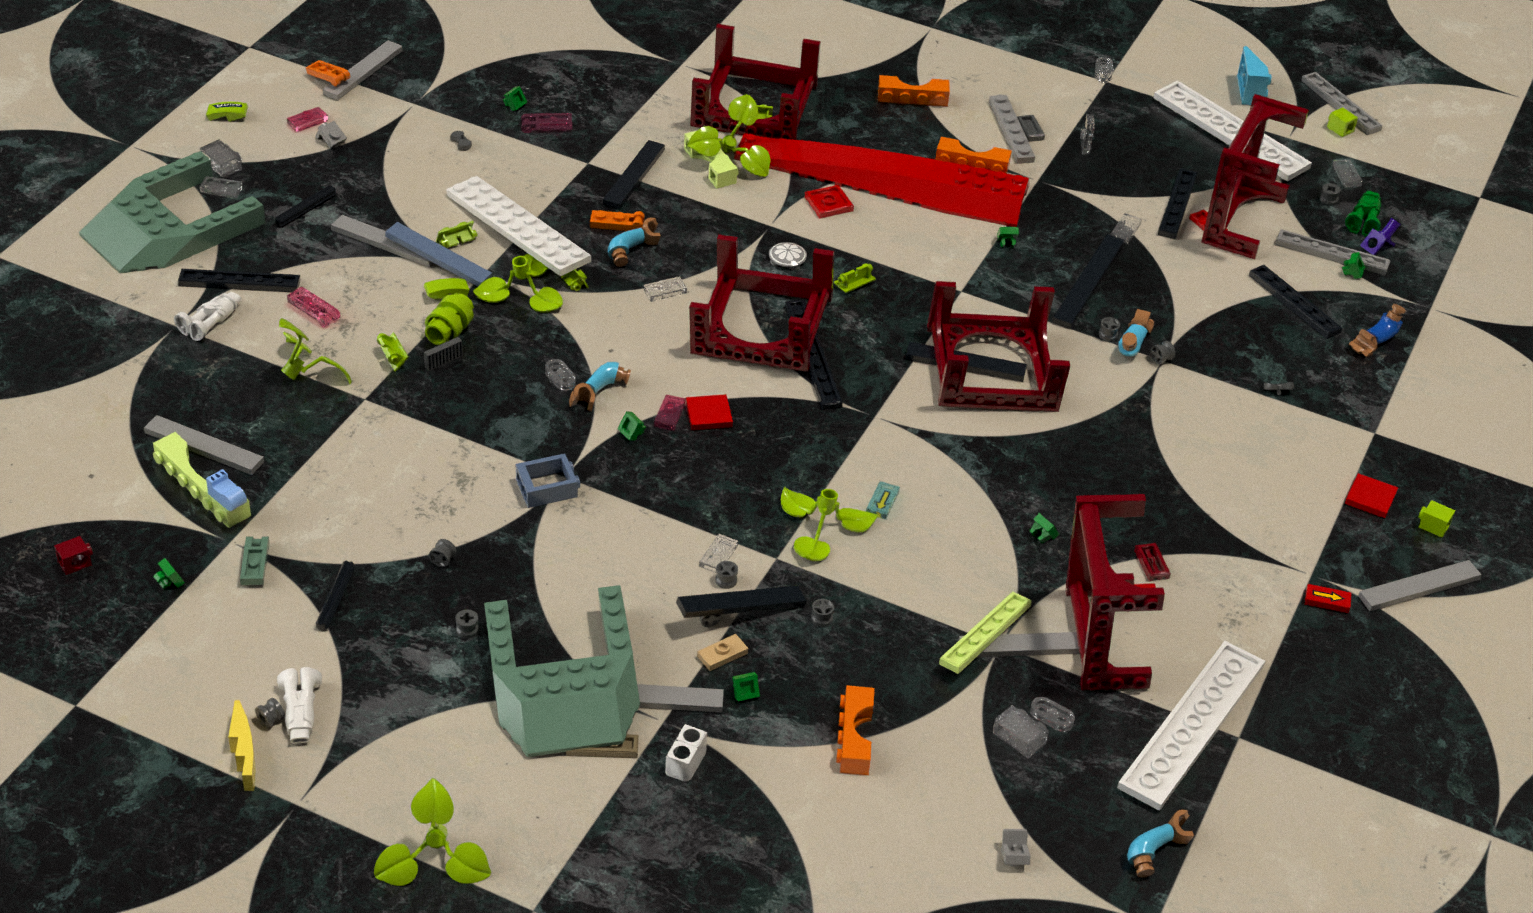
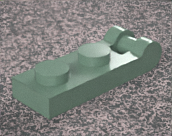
(254, 560)

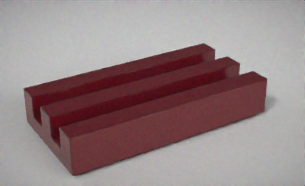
(1148, 562)

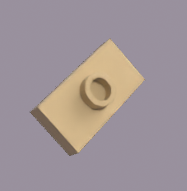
(722, 652)

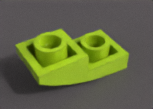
(440, 288)

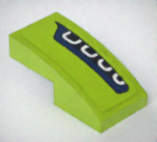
(231, 110)

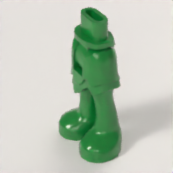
(1367, 207)

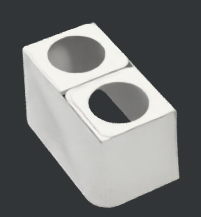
(685, 768)

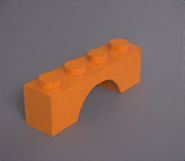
(895, 91)
(994, 159)
(855, 750)

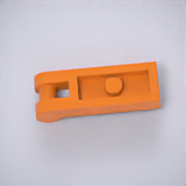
(328, 72)
(616, 220)

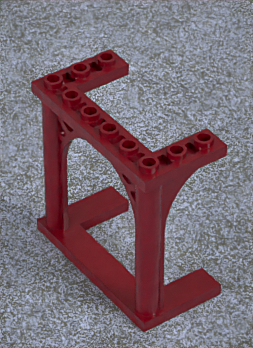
(785, 124)
(1246, 176)
(707, 318)
(952, 369)
(1109, 591)

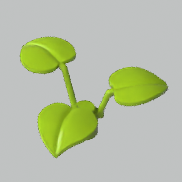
(707, 143)
(495, 289)
(295, 364)
(800, 504)
(433, 805)

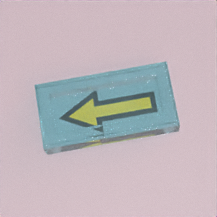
(883, 499)

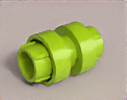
(449, 318)

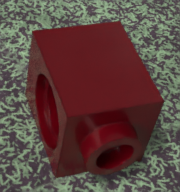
(73, 555)

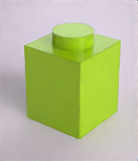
(1342, 122)
(1436, 518)

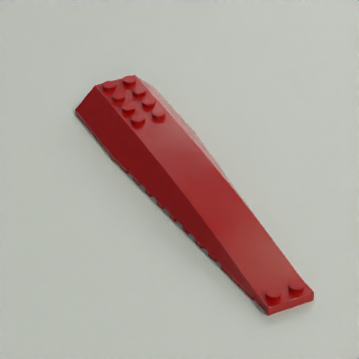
(926, 181)

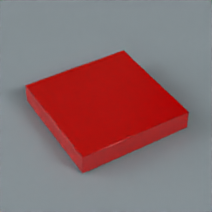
(829, 201)
(709, 412)
(1371, 495)

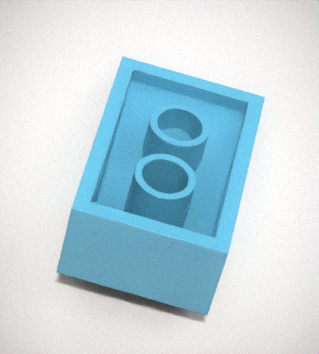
(1252, 76)

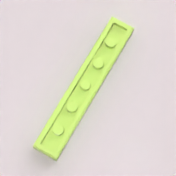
(985, 632)

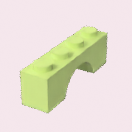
(721, 169)

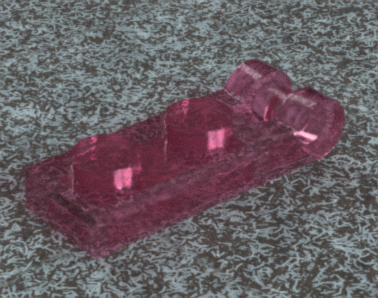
(546, 121)
(313, 306)

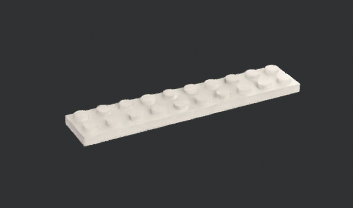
(1226, 125)
(519, 225)
(1191, 725)

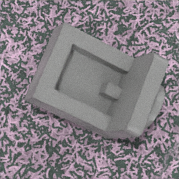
(331, 134)
(1015, 847)

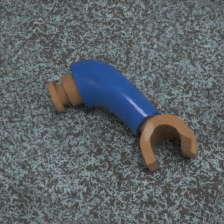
(1384, 330)

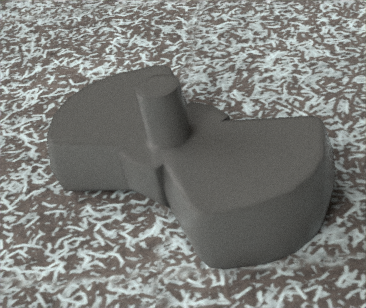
(463, 143)
(1289, 385)

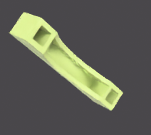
(174, 456)

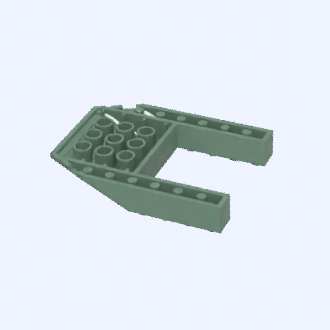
(143, 233)
(567, 701)

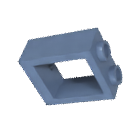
(551, 492)

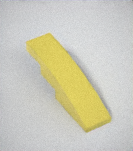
(242, 744)

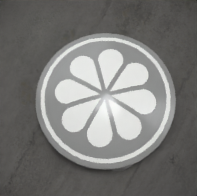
(787, 255)

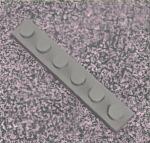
(1012, 129)

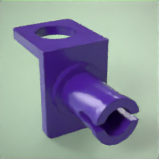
(1381, 236)

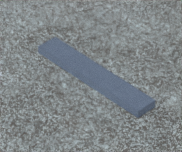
(438, 254)

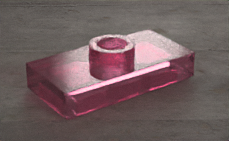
(307, 119)
(670, 412)

